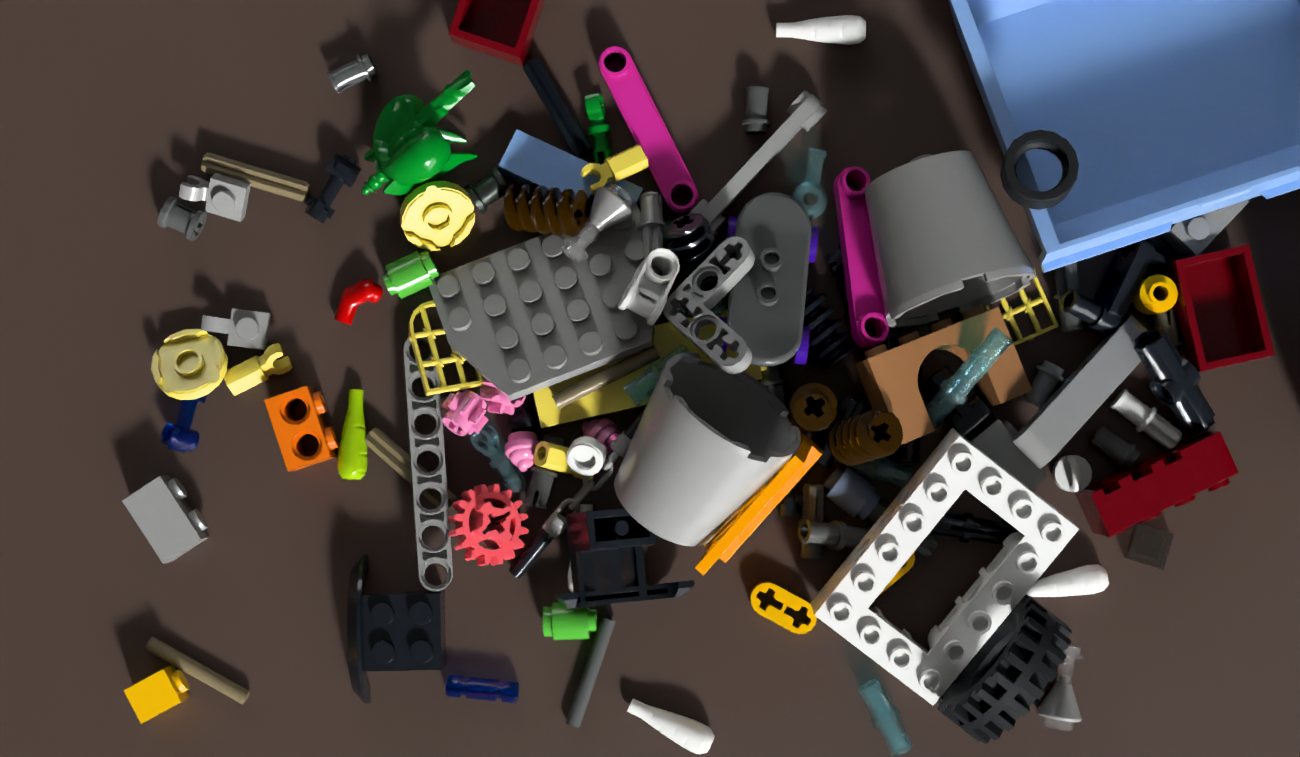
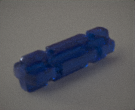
(482, 689)

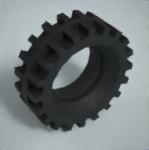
(1007, 672)

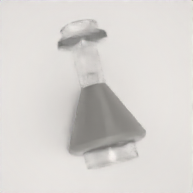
(609, 208)
(1060, 704)

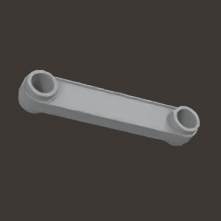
(803, 113)

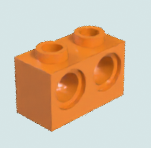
(292, 432)

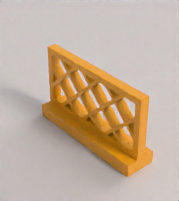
(746, 521)

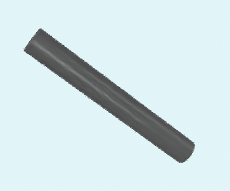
(590, 672)

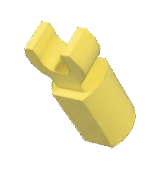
(616, 167)
(257, 369)
(554, 458)

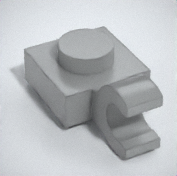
(222, 195)
(244, 328)

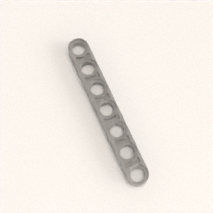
(424, 480)

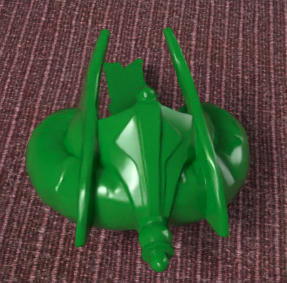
(410, 146)

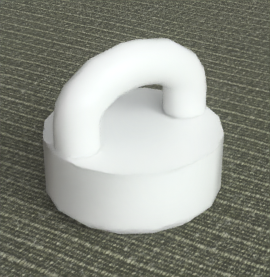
(586, 455)
(1072, 473)

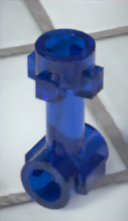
(179, 435)

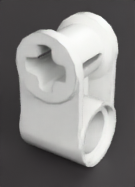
(649, 291)

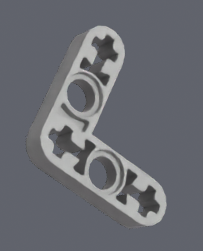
(701, 302)

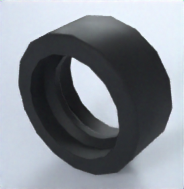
(1046, 141)

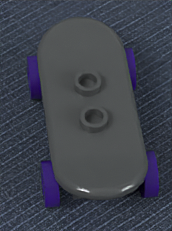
(771, 296)

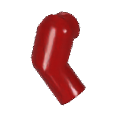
(355, 295)

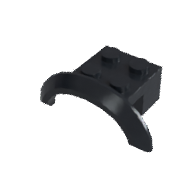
(610, 561)
(392, 631)

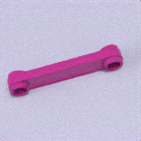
(648, 129)
(859, 259)

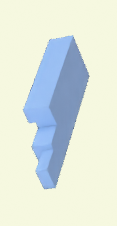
(542, 164)

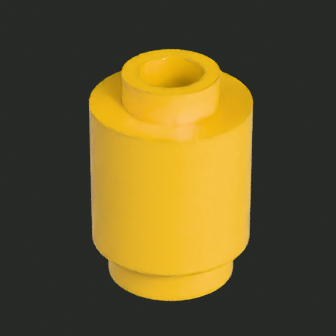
(1146, 302)

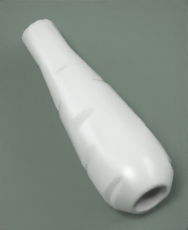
(832, 29)
(1073, 582)
(680, 729)

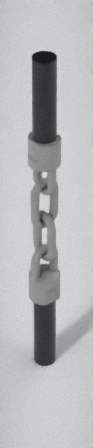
(556, 522)

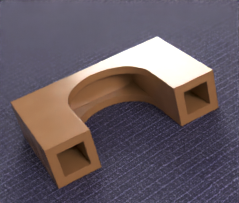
(892, 374)

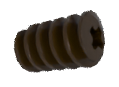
(546, 210)
(825, 411)
(865, 437)

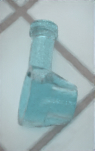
(812, 184)

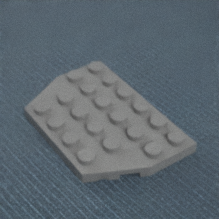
(538, 315)

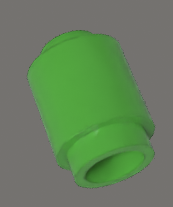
(410, 273)
(568, 623)

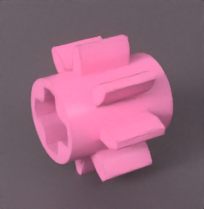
(497, 401)
(464, 413)

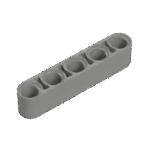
(1081, 394)

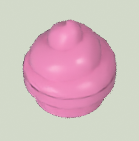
(602, 430)
(521, 449)

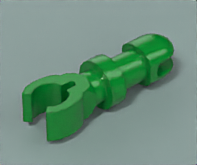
(596, 113)

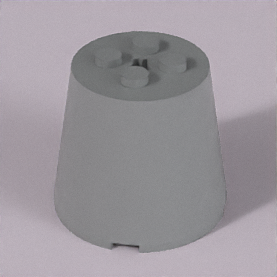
(941, 240)
(702, 450)

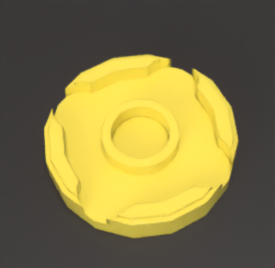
(437, 215)
(189, 364)

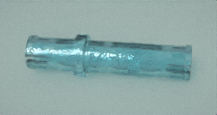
(971, 371)

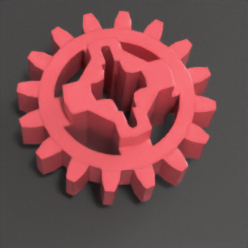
(475, 515)

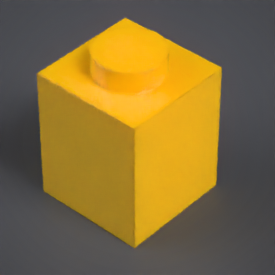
(158, 693)

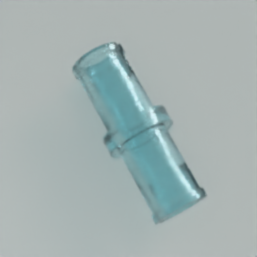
(885, 717)

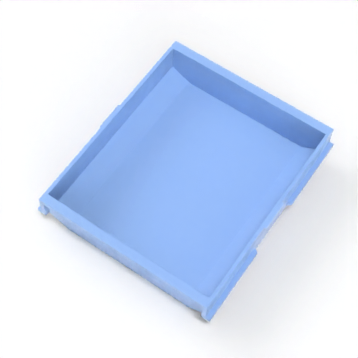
(1157, 97)

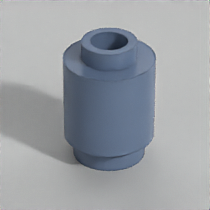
(851, 492)

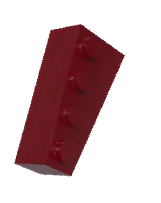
(1157, 484)

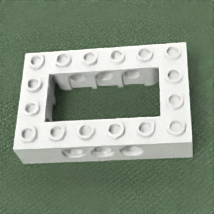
(900, 530)

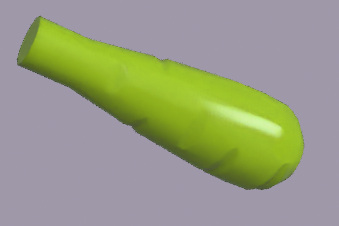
(352, 450)

